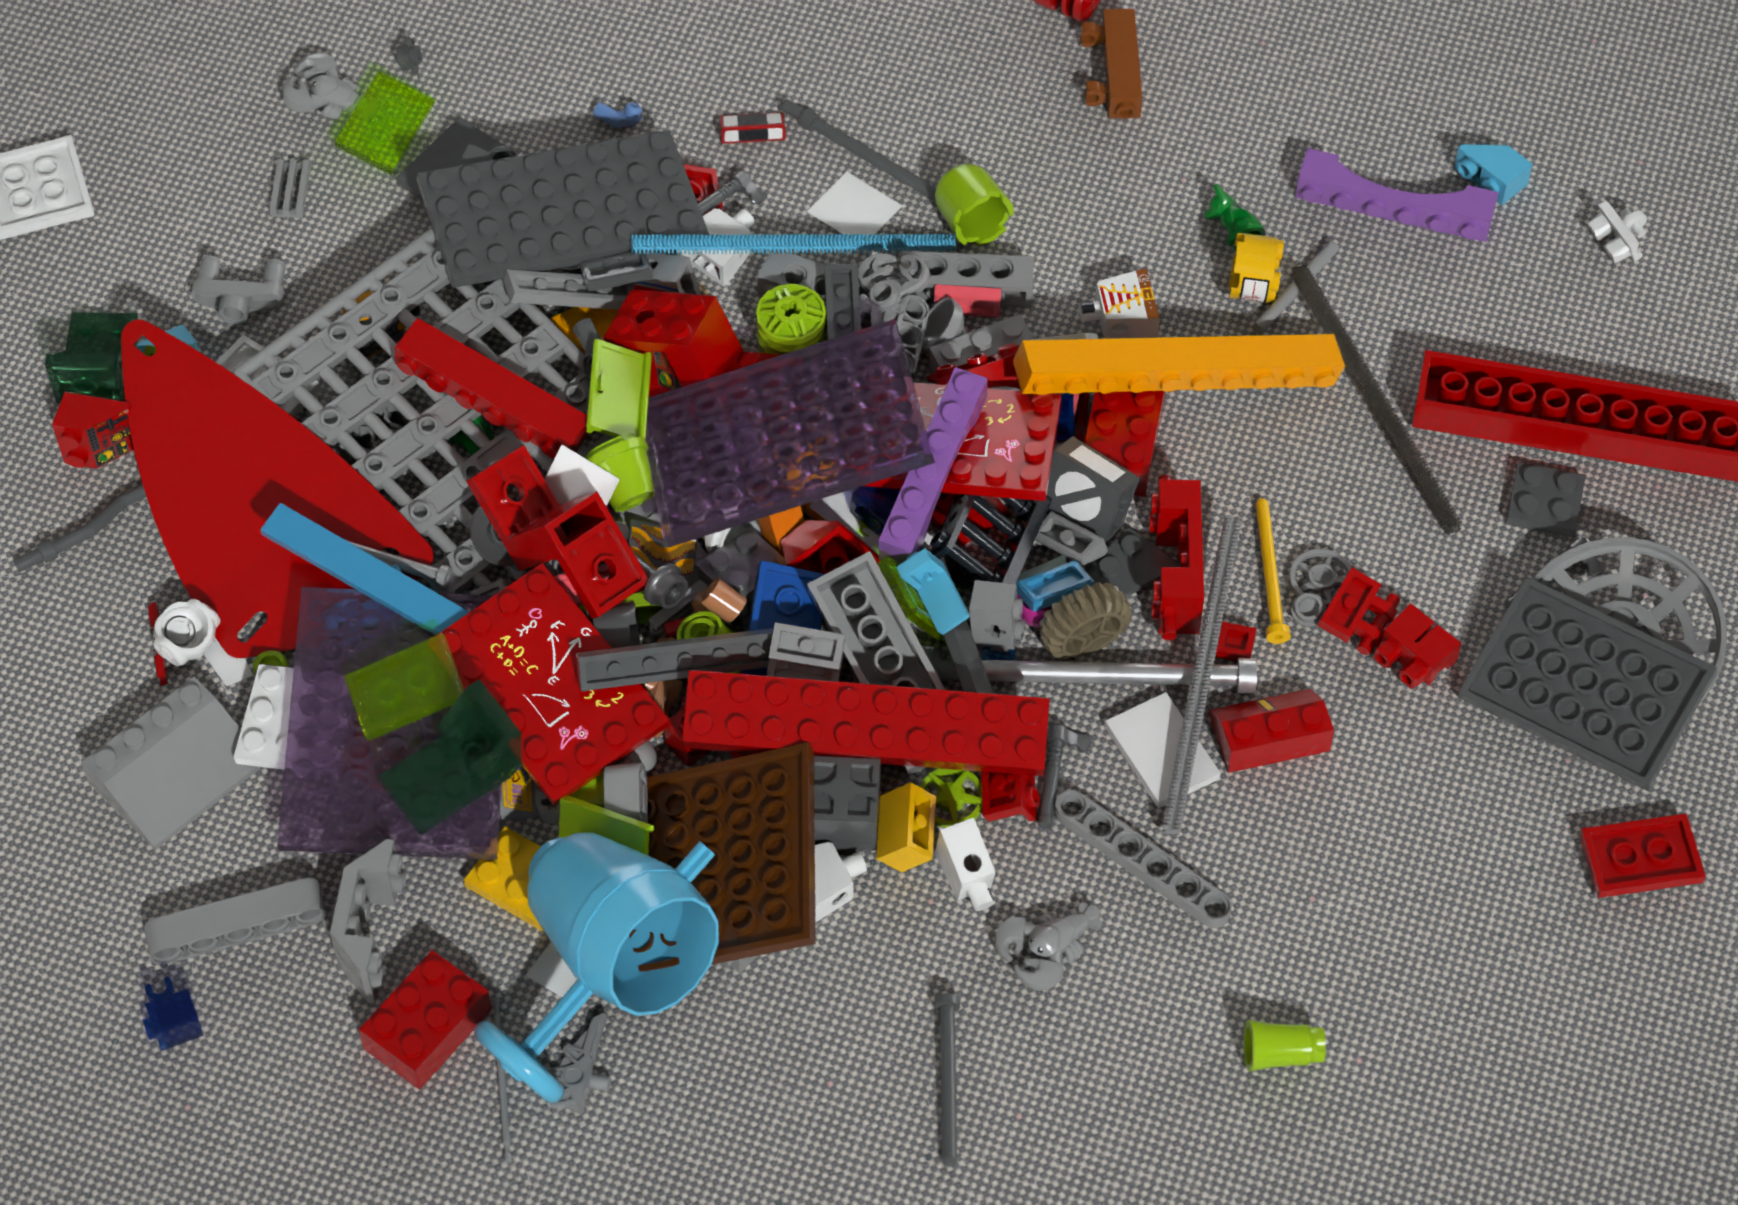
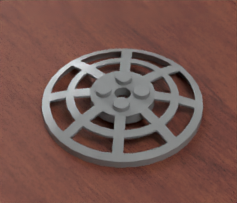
(1633, 613)

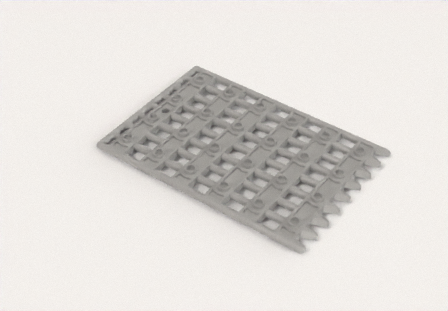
(439, 422)

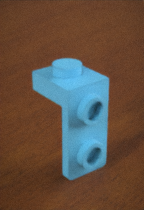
(935, 588)

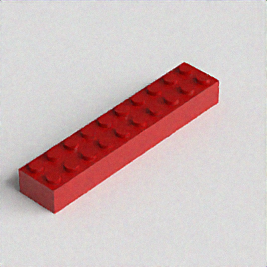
(1578, 415)
(867, 722)

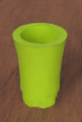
(1282, 1045)

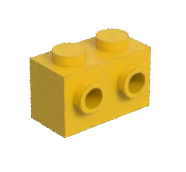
(906, 827)

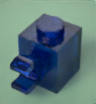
(171, 1016)

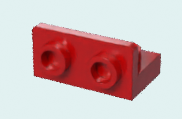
(1009, 796)

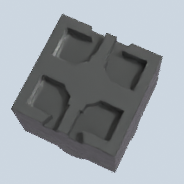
(847, 802)

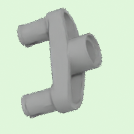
(238, 298)

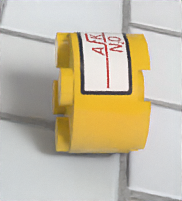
(1254, 268)

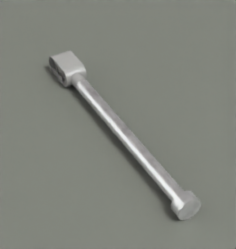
(1240, 675)

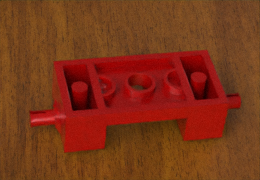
(1178, 522)

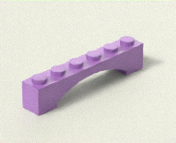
(1457, 213)
(921, 489)

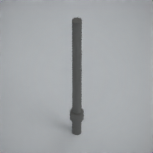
(811, 121)

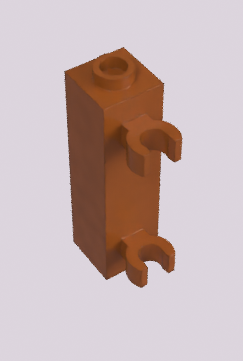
(1121, 63)

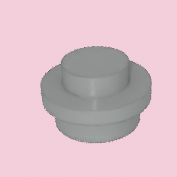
(1308, 609)

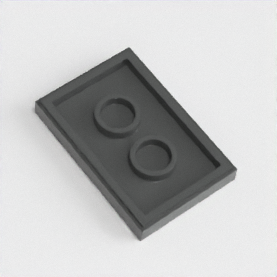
(445, 153)

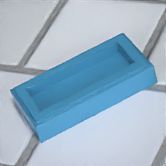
(1050, 586)

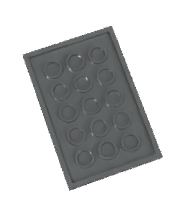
(1588, 683)

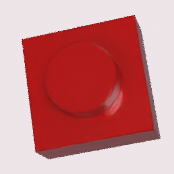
(1235, 642)

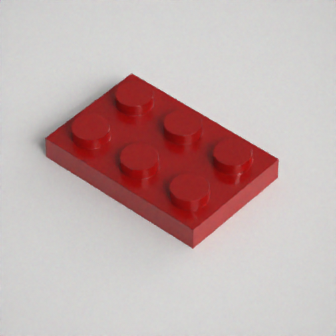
(1642, 855)

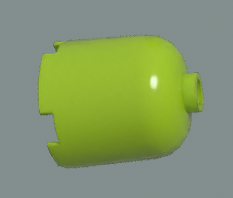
(973, 204)

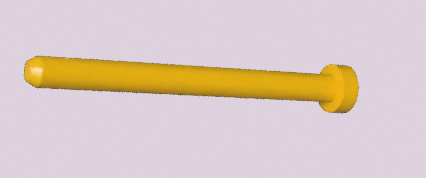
(1277, 631)

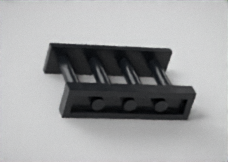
(1019, 536)

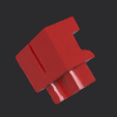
(1417, 647)

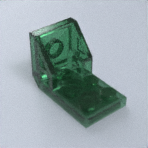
(91, 357)
(471, 757)

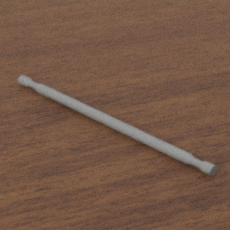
(502, 1091)

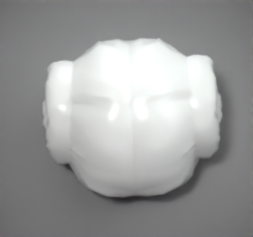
(185, 631)

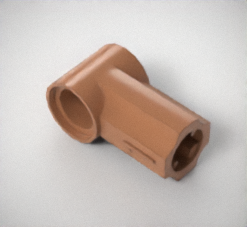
(719, 599)

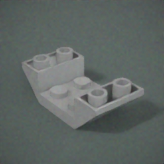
(365, 881)

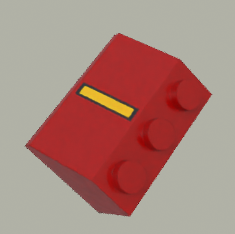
(1272, 729)

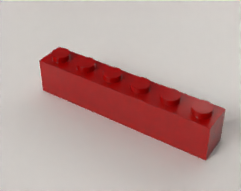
(490, 389)

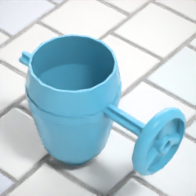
(587, 903)

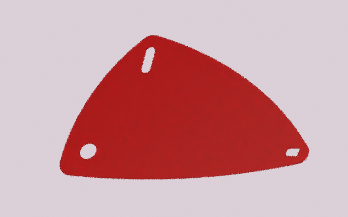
(216, 470)

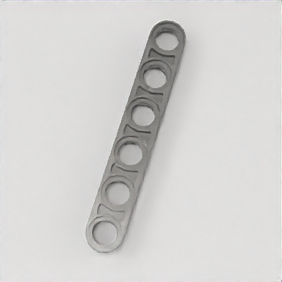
(1146, 854)

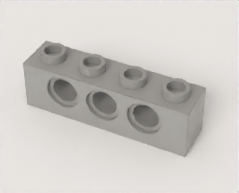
(793, 269)
(1008, 272)

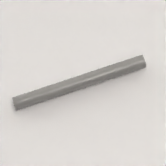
(1292, 290)

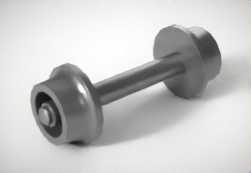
(665, 584)

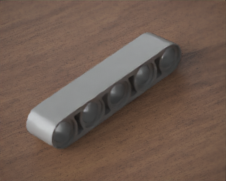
(235, 921)

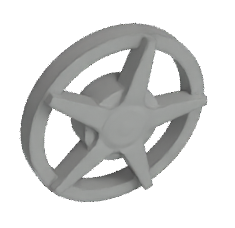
(1320, 576)

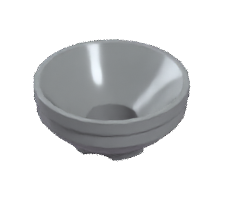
(943, 323)

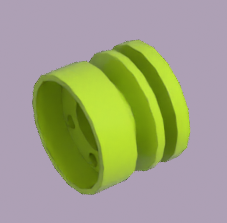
(790, 319)

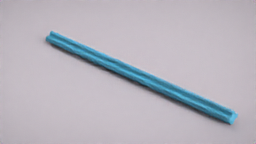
(791, 242)

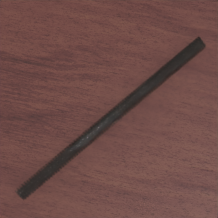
(1381, 409)

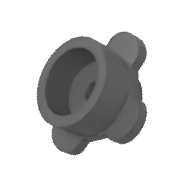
(409, 56)

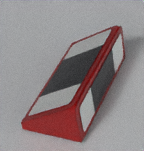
(752, 127)

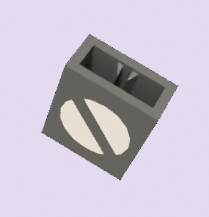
(1090, 488)

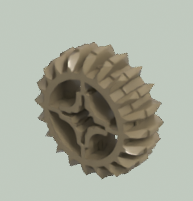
(1085, 621)

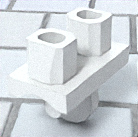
(1609, 222)

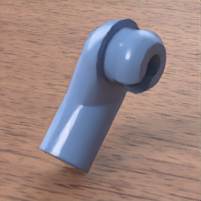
(618, 119)

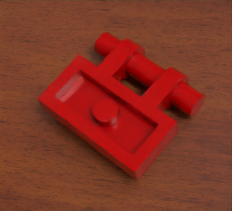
(1350, 604)

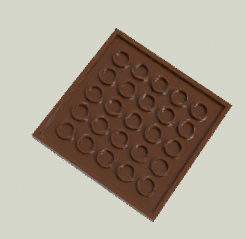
(762, 831)

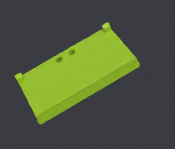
(624, 390)
(584, 817)

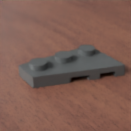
(1130, 563)

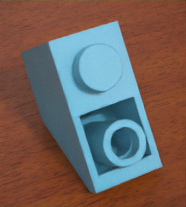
(1494, 168)

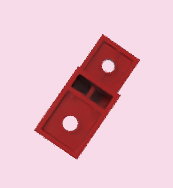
(684, 327)
(572, 532)

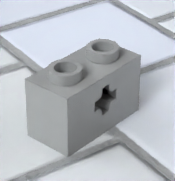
(996, 616)

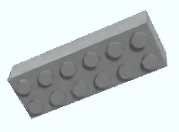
(878, 636)

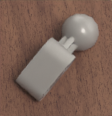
(627, 783)

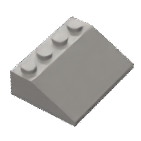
(170, 763)

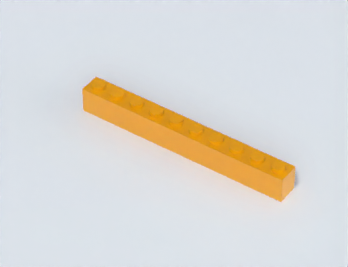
(1177, 363)

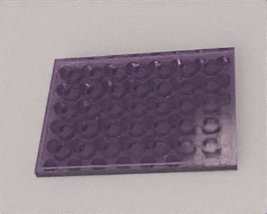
(784, 433)
(332, 770)

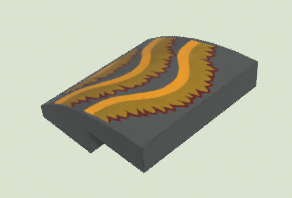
(648, 543)

